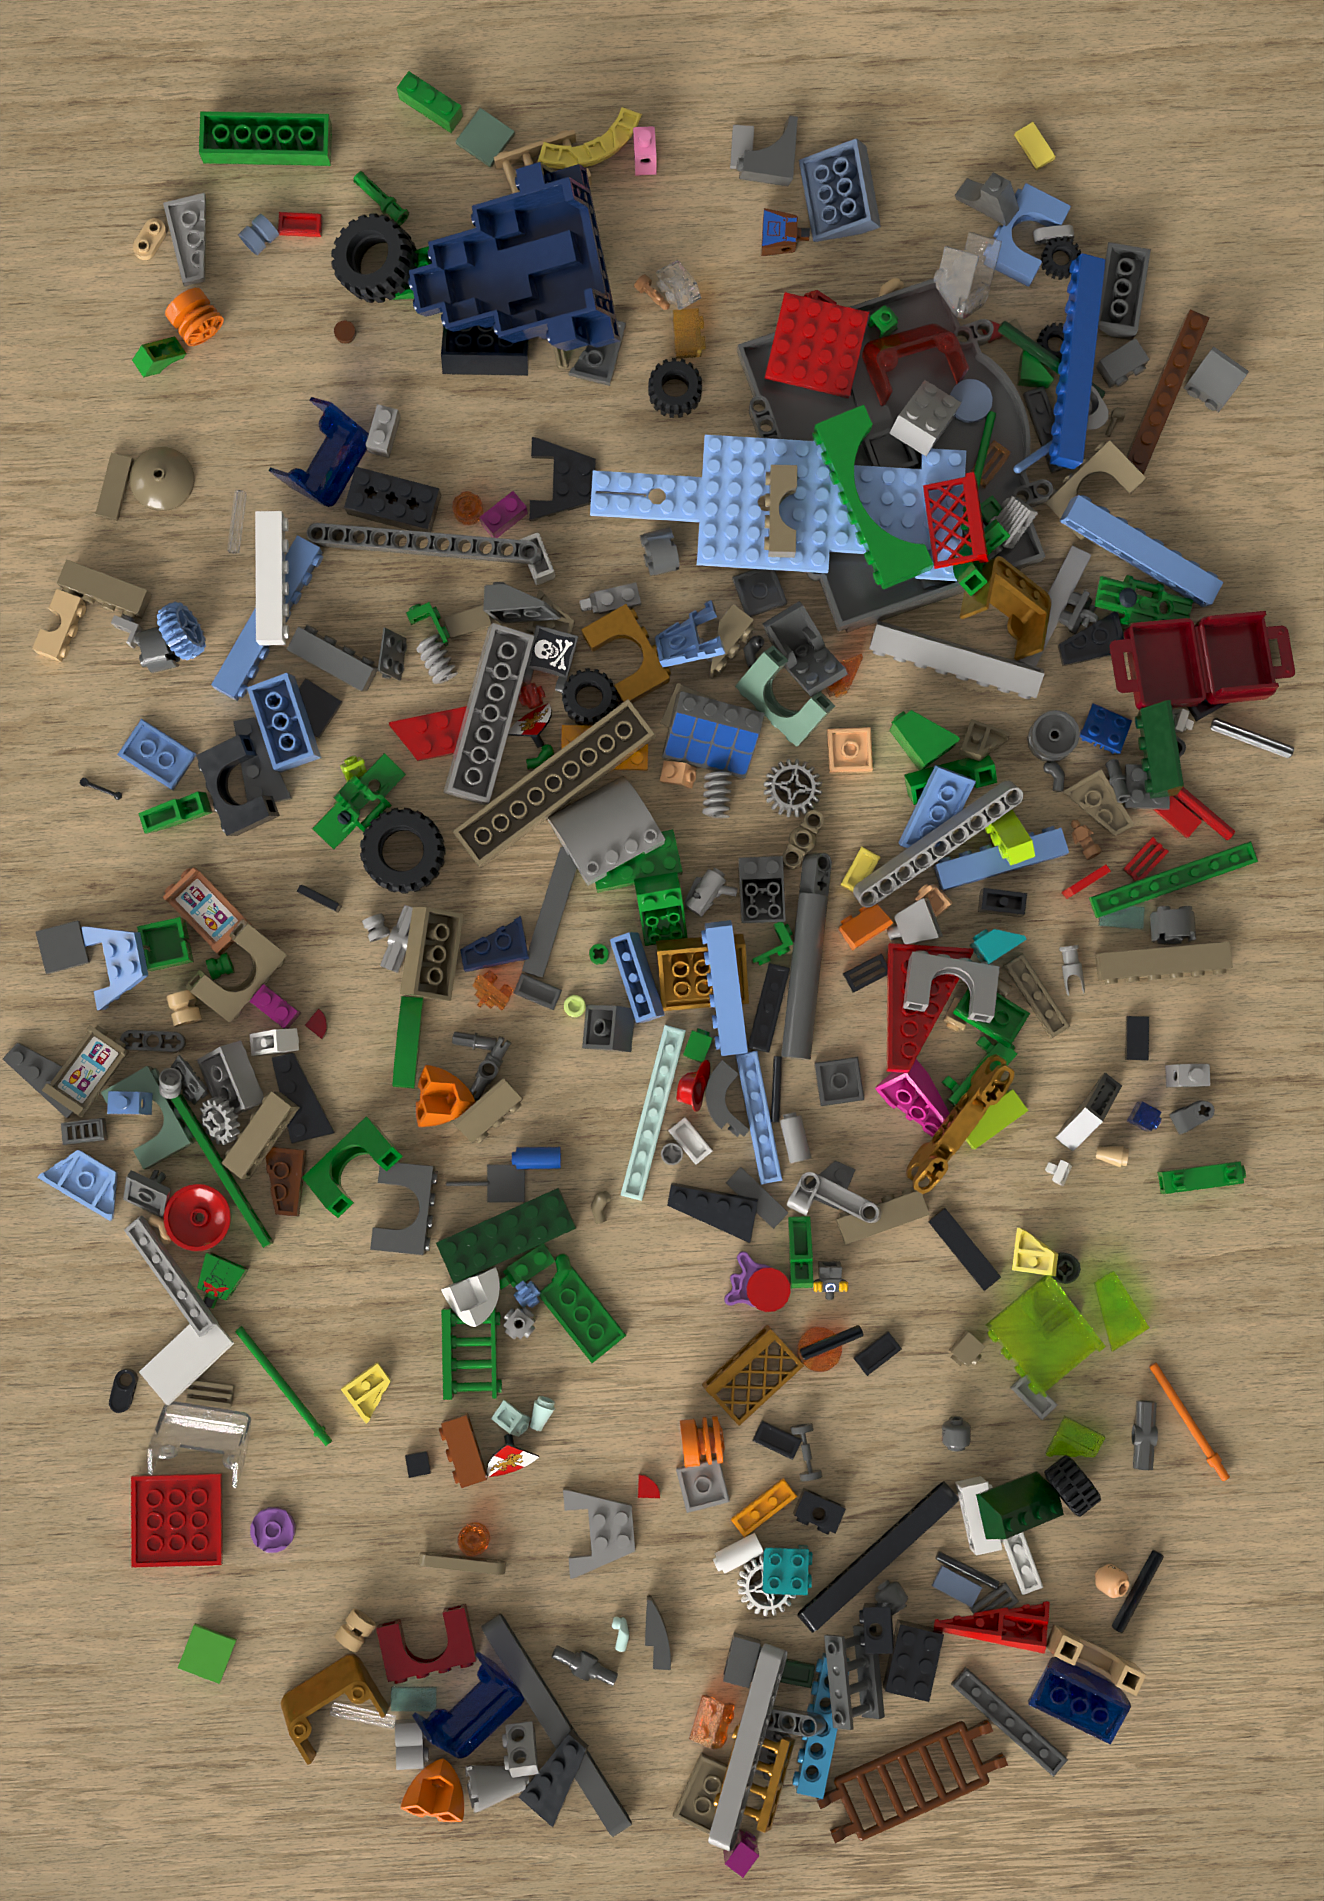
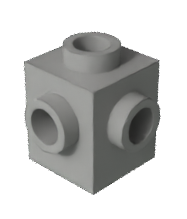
(525, 1316)

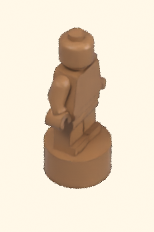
(643, 285)
(1082, 835)

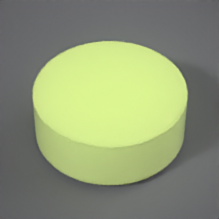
(574, 1006)

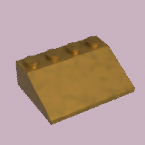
(684, 972)

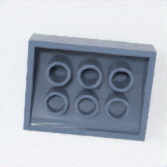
(839, 192)

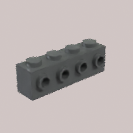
(333, 658)

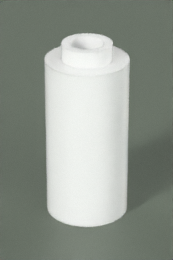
(738, 1553)

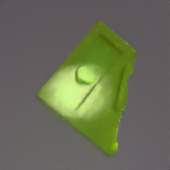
(1075, 1440)

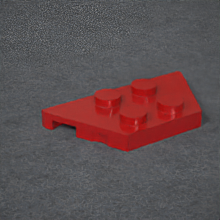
(430, 734)

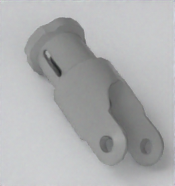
(1071, 965)

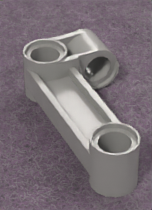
(803, 1197)

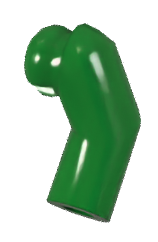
(545, 754)
(563, 1269)

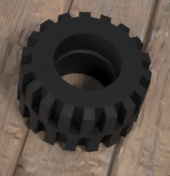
(680, 371)
(588, 679)
(1072, 1485)

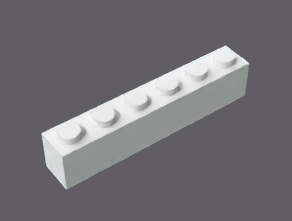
(270, 577)

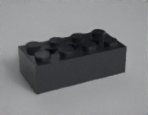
(388, 488)

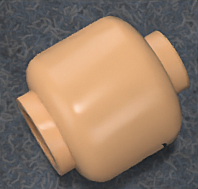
(1111, 1581)

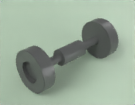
(806, 1451)

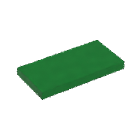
(582, 1315)

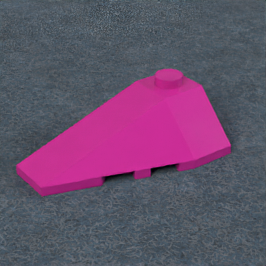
(915, 1096)

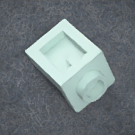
(511, 1419)

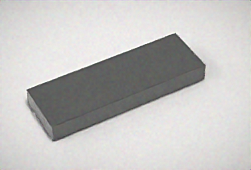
(767, 1206)

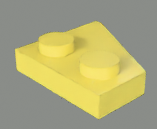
(366, 1390)

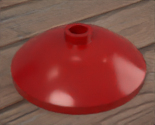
(182, 1220)

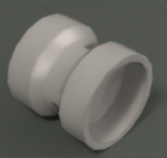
(376, 927)
(170, 1083)
(671, 1154)

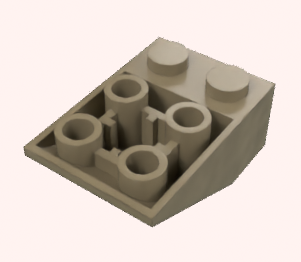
(732, 629)

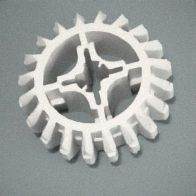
(756, 1587)

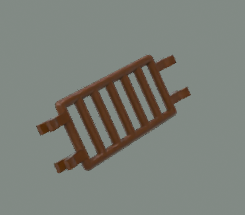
(922, 1807)

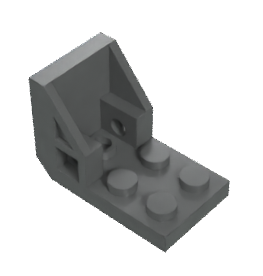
(802, 644)

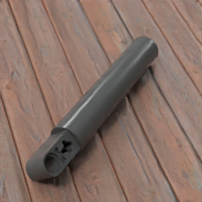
(806, 956)

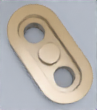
(151, 238)

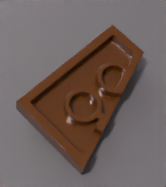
(285, 1174)

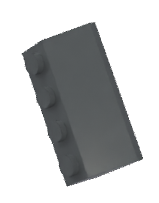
(1123, 290)

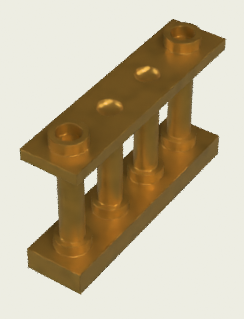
(770, 1793)

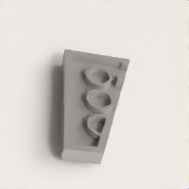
(188, 233)

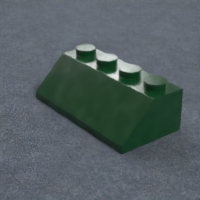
(1160, 750)
(1018, 1506)

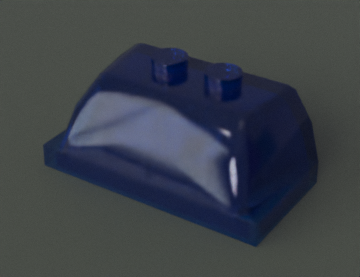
(1080, 1699)

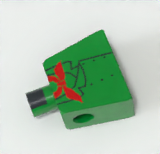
(219, 1278)

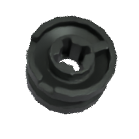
(1073, 1268)

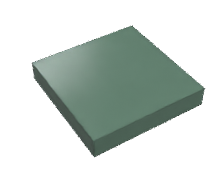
(485, 137)

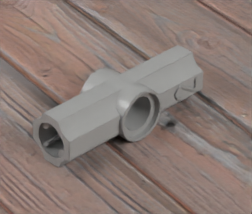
(397, 942)

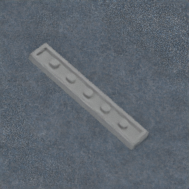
(1060, 592)
(171, 1276)

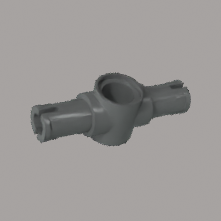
(494, 1058)
(584, 1665)

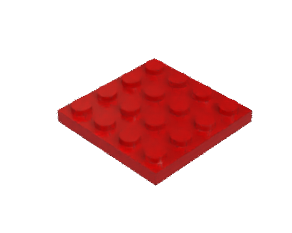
(816, 345)
(176, 1520)

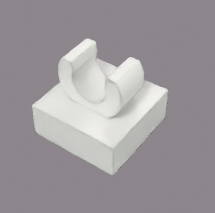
(1180, 720)
(1060, 1172)

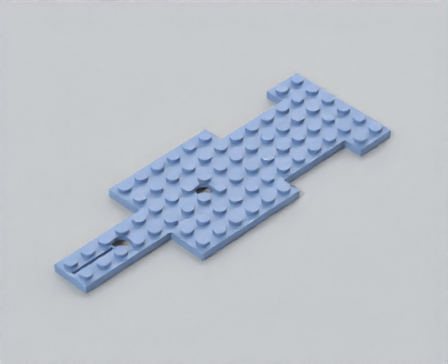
(734, 481)

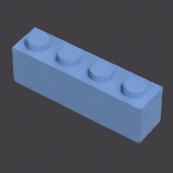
(637, 977)

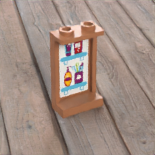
(204, 909)

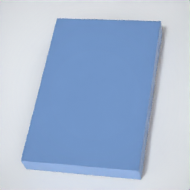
(157, 754)

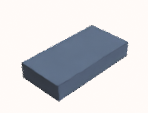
(956, 1586)

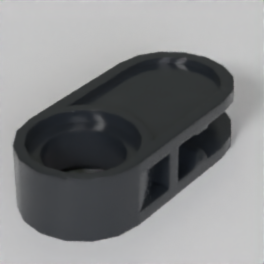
(121, 1395)

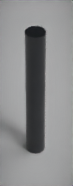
(776, 1089)
(987, 1580)

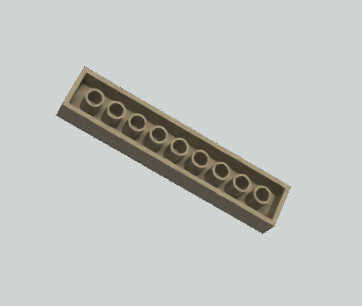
(554, 783)

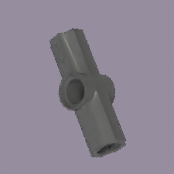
(1144, 1435)

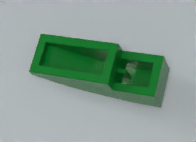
(175, 812)
(800, 1252)

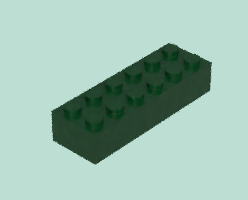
(506, 1235)

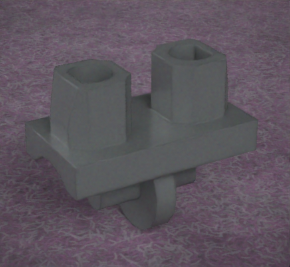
(1082, 614)

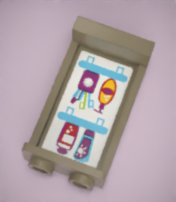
(87, 1070)

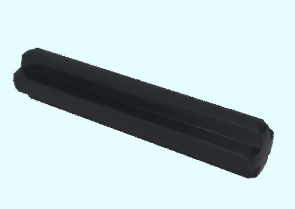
(831, 1342)

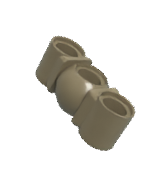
(807, 830)

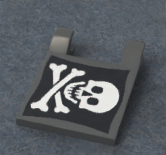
(551, 653)

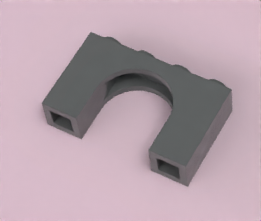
(413, 1238)

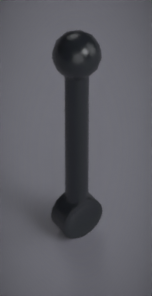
(85, 782)

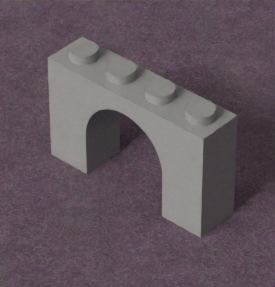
(979, 977)

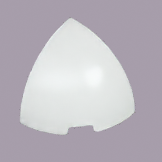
(474, 1297)

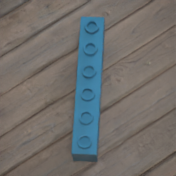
(815, 1784)

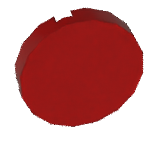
(768, 1289)

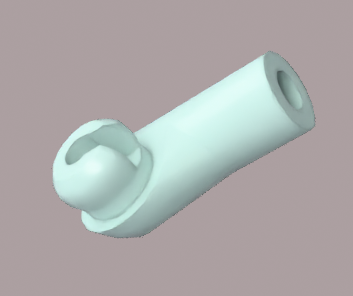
(623, 1634)

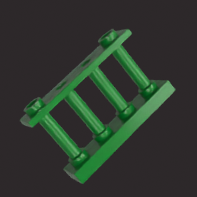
(451, 1364)

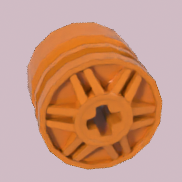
(194, 316)
(701, 1441)

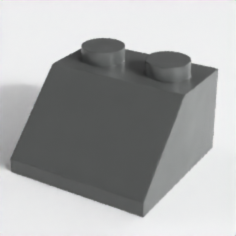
(608, 1028)

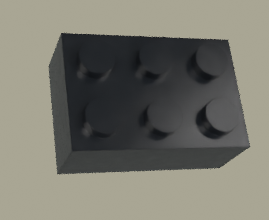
(913, 1661)

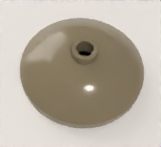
(168, 490)

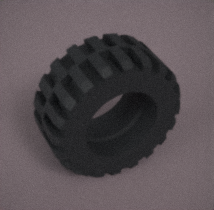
(354, 244)
(382, 829)

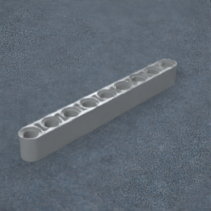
(948, 843)
(747, 1747)

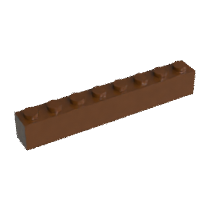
(1166, 389)

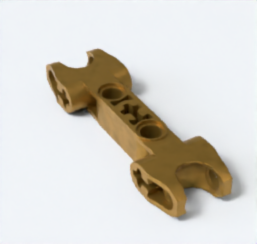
(934, 1155)

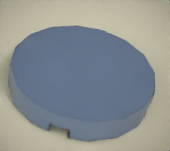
(974, 399)

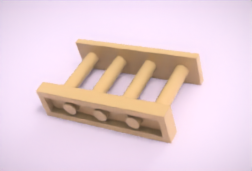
(506, 159)

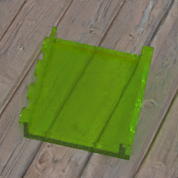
(1043, 1335)

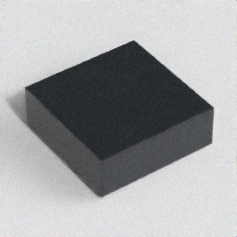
(418, 1464)

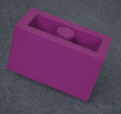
(503, 515)
(275, 1007)
(743, 1854)

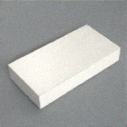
(690, 1140)

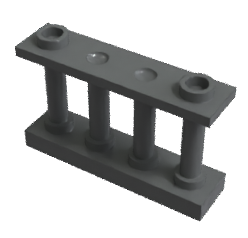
(868, 1683)

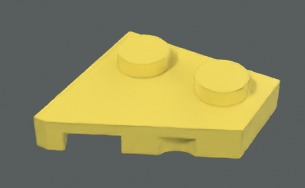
(1033, 1255)

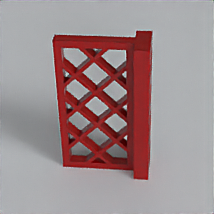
(975, 521)

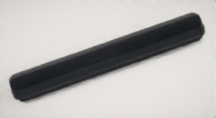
(1137, 1591)

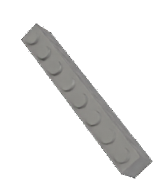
(956, 659)

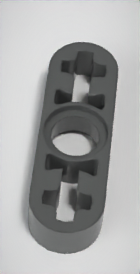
(168, 1047)

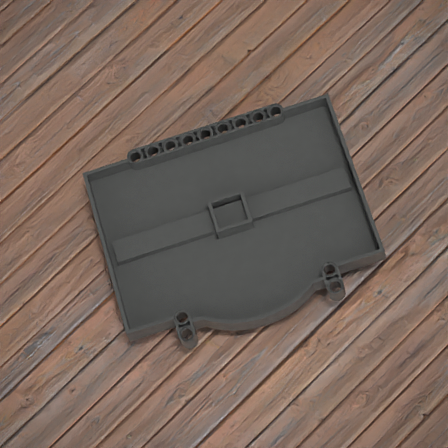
(795, 410)

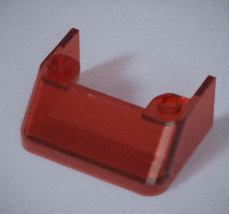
(883, 354)

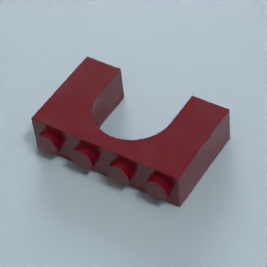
(402, 1663)

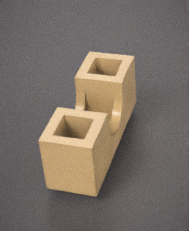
(56, 643)

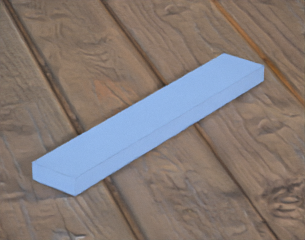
(758, 1117)

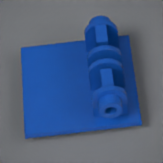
(1105, 729)

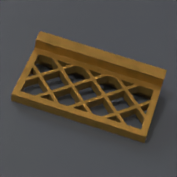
(737, 1364)

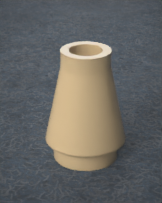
(1113, 1154)

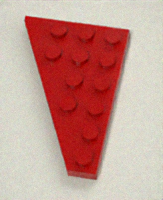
(910, 1028)

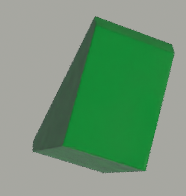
(1032, 372)

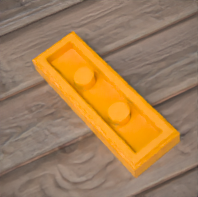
(763, 1507)

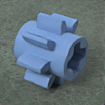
(527, 1294)

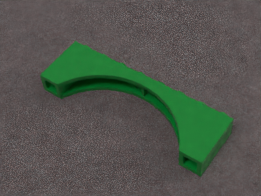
(890, 557)

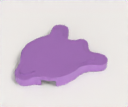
(739, 1281)

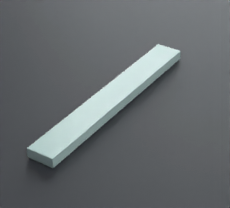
(653, 1112)

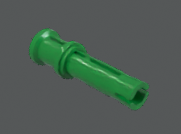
(387, 204)

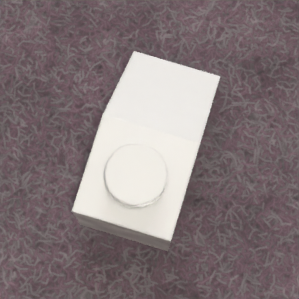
(274, 1041)

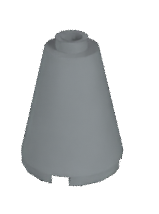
(491, 1785)

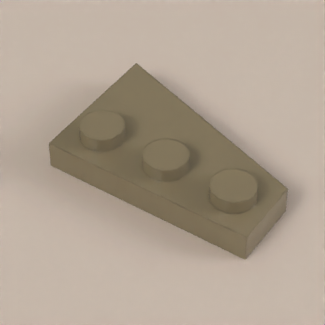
(1099, 801)

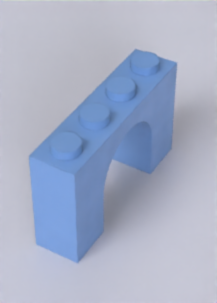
(1033, 206)

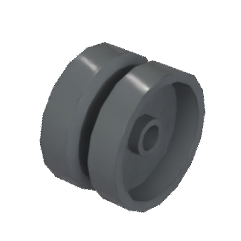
(1057, 724)

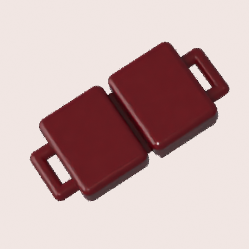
(1216, 660)

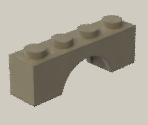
(781, 538)

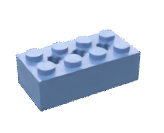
(271, 717)

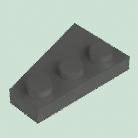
(600, 362)

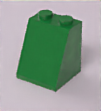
(922, 738)

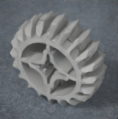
(803, 789)

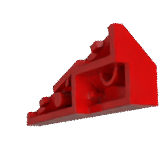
(1014, 1627)

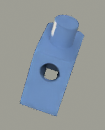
(129, 1103)

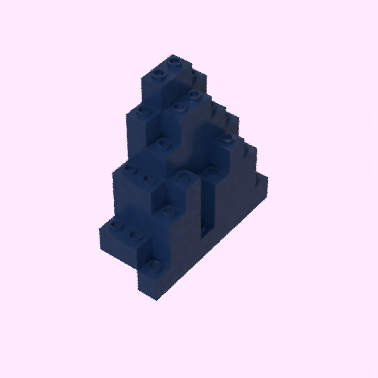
(526, 266)

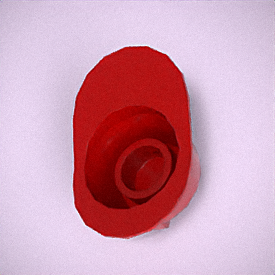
(693, 1085)

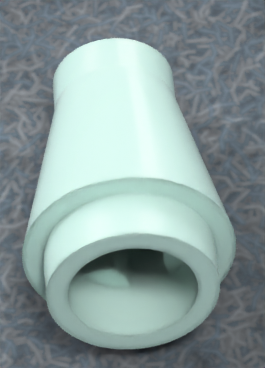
(542, 1410)

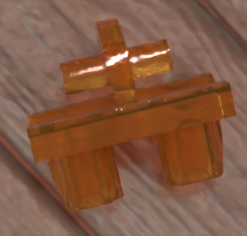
(489, 994)

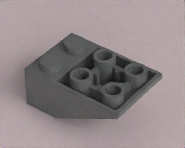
(761, 889)

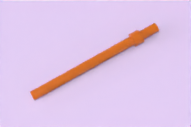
(1212, 1457)

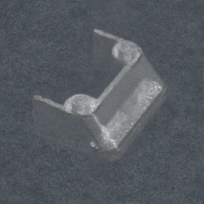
(967, 274)
(203, 1430)

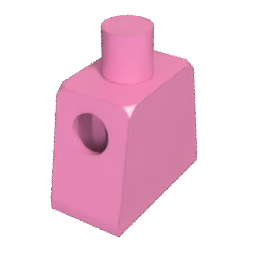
(644, 147)

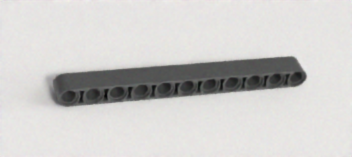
(414, 538)
(554, 1721)

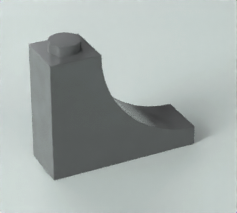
(773, 163)
(993, 198)
(1089, 1113)

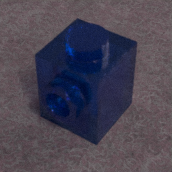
(1145, 1116)

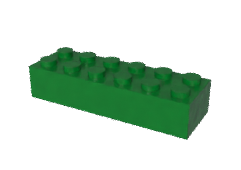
(265, 138)

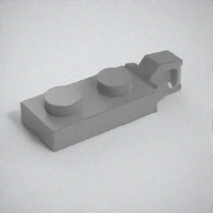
(611, 599)

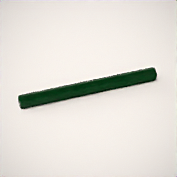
(1035, 349)

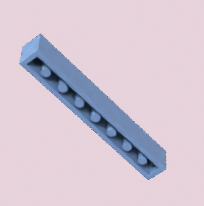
(1141, 551)
(246, 653)

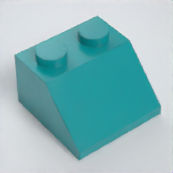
(994, 944)

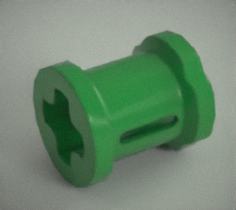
(598, 947)

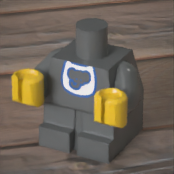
(830, 1279)

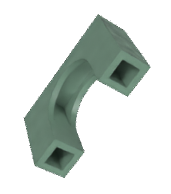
(757, 688)
(173, 1135)

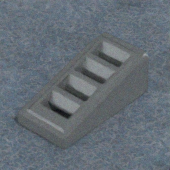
(101, 1131)

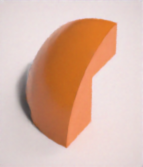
(441, 1097)
(436, 1793)

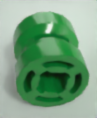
(220, 966)

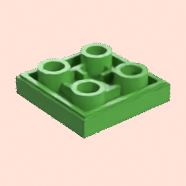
(207, 1653)

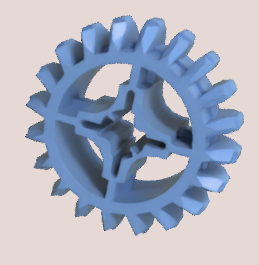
(181, 630)

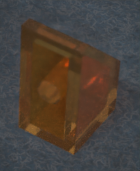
(841, 686)

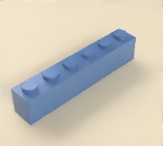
(989, 863)
(726, 988)

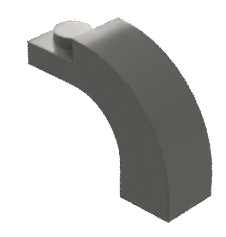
(715, 1099)

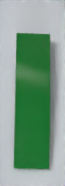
(407, 1042)

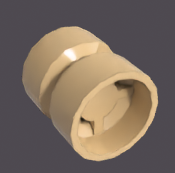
(184, 1008)
(349, 1636)

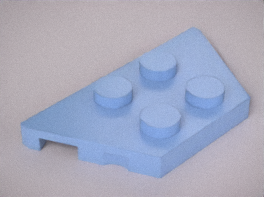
(85, 1181)

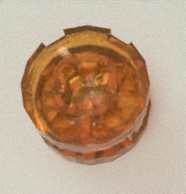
(467, 508)
(473, 1539)

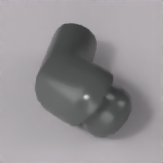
(752, 648)
(1057, 773)

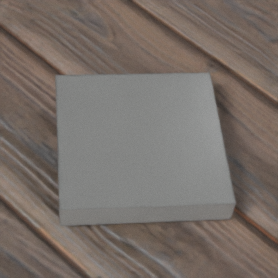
(702, 1486)

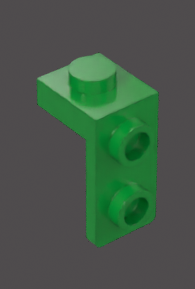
(420, 612)
(783, 933)

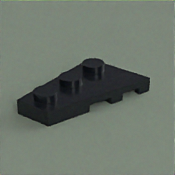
(1091, 642)

